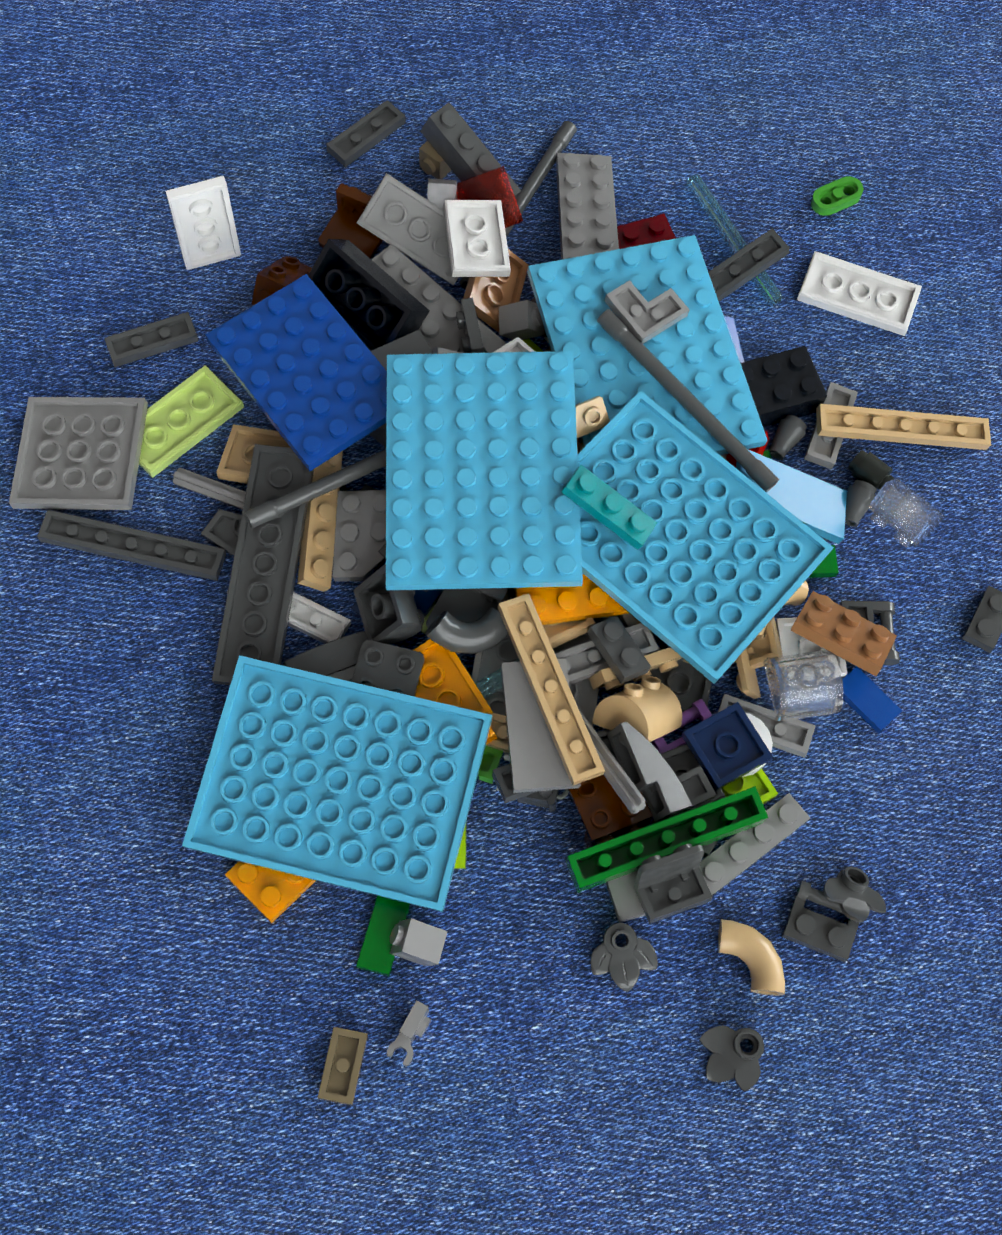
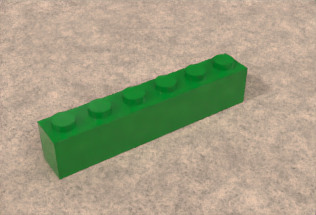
(692, 827)

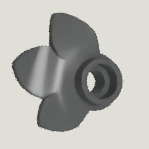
(854, 895)
(623, 961)
(729, 1059)

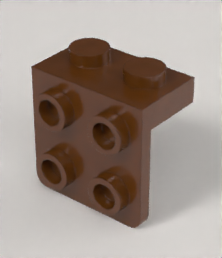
(344, 224)
(278, 276)
(605, 813)

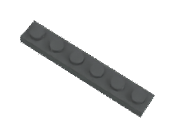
(132, 545)

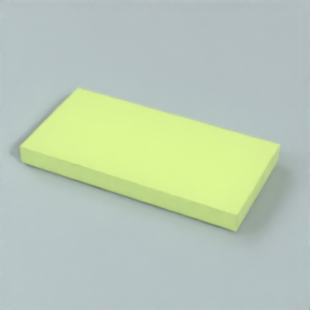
(185, 419)

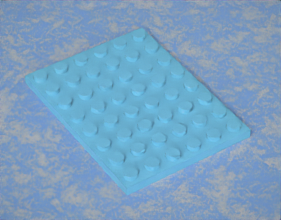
(694, 349)
(481, 471)
(719, 546)
(339, 783)

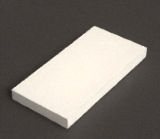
(204, 222)
(859, 293)

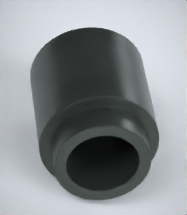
(870, 469)

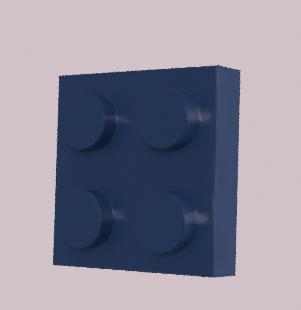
(726, 746)

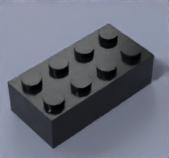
(366, 295)
(784, 385)

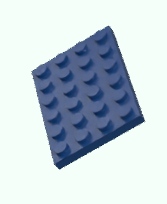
(305, 371)

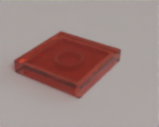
(492, 186)

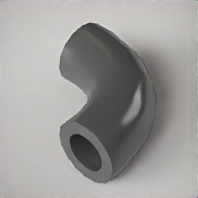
(468, 636)

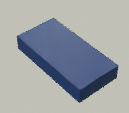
(869, 700)

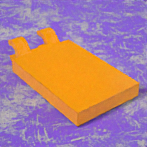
(448, 682)

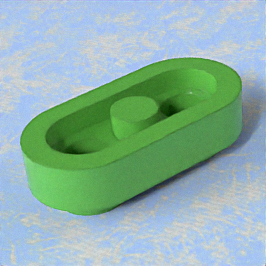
(833, 195)

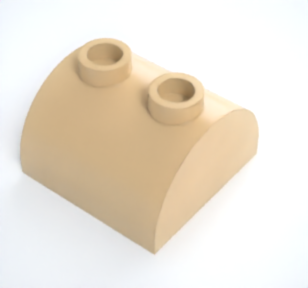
(645, 706)

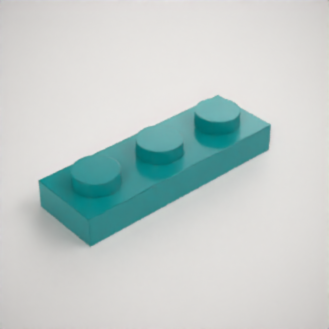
(609, 507)

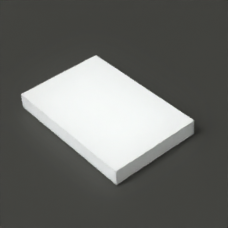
(476, 238)

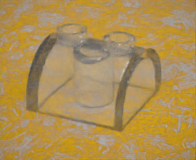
(904, 512)
(804, 684)

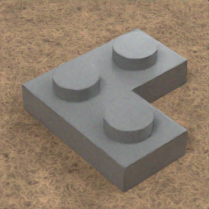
(643, 317)

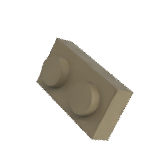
(343, 1066)

